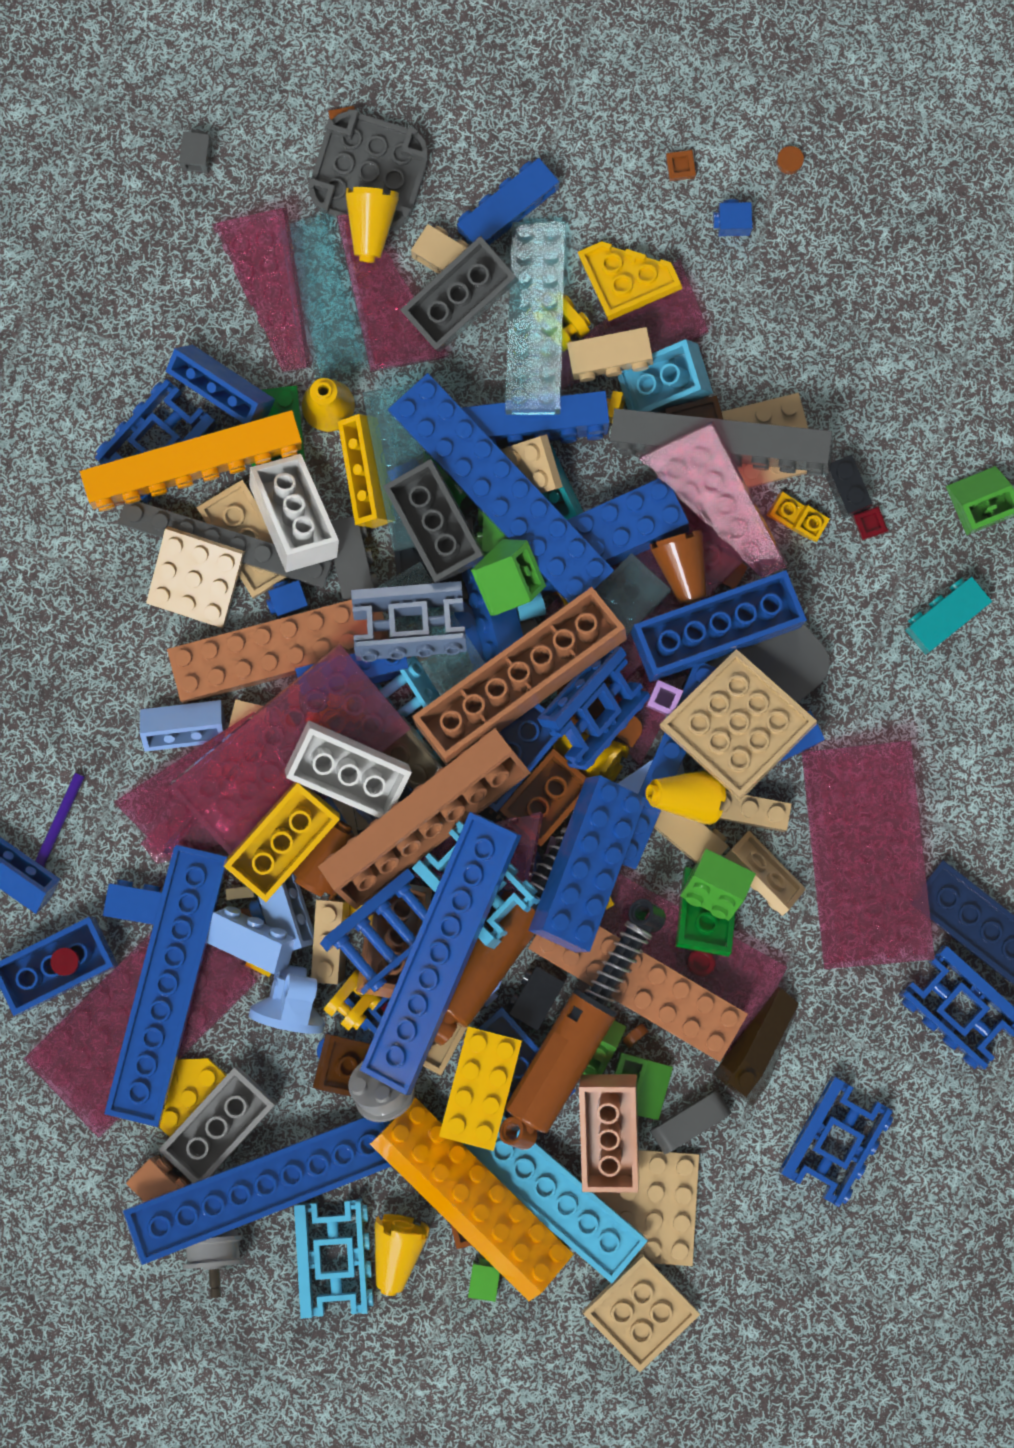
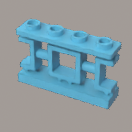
(488, 937)
(310, 1259)

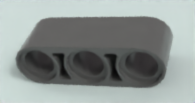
(690, 1122)

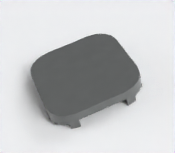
(372, 155)
(790, 660)

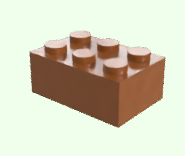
(549, 790)

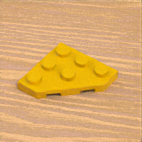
(626, 278)
(188, 1089)

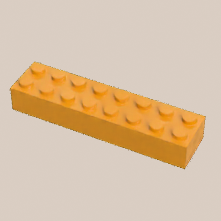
(191, 460)
(473, 1200)

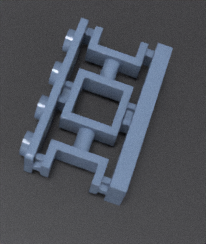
(408, 601)

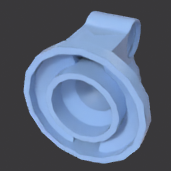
(290, 1003)

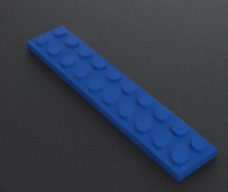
(499, 488)
(440, 953)
(166, 986)
(254, 1189)

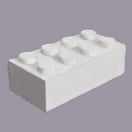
(293, 512)
(347, 770)

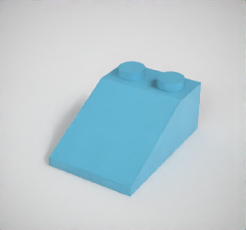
(672, 380)

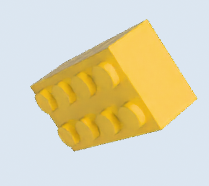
(281, 840)
(480, 1088)

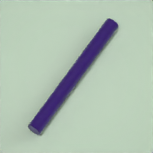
(59, 819)

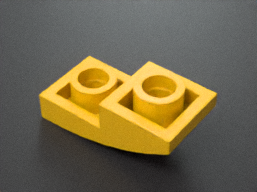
(798, 517)

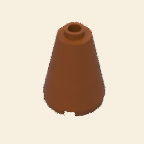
(683, 565)
(309, 874)

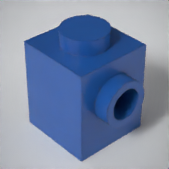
(733, 218)
(287, 599)

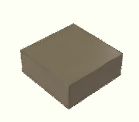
(239, 893)

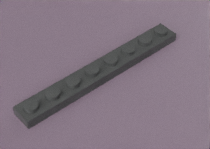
(257, 552)

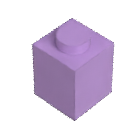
(664, 698)

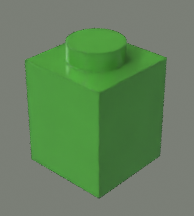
(483, 1281)

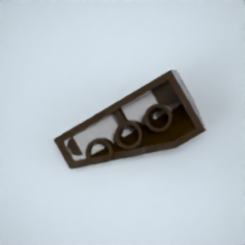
(755, 1054)

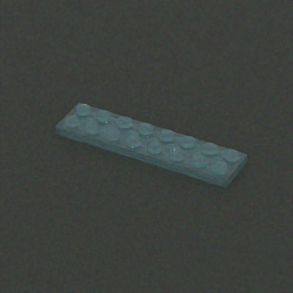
(536, 319)

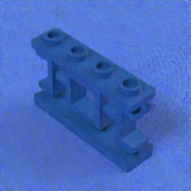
(144, 419)
(580, 695)
(978, 990)
(816, 1130)

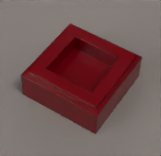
(870, 523)

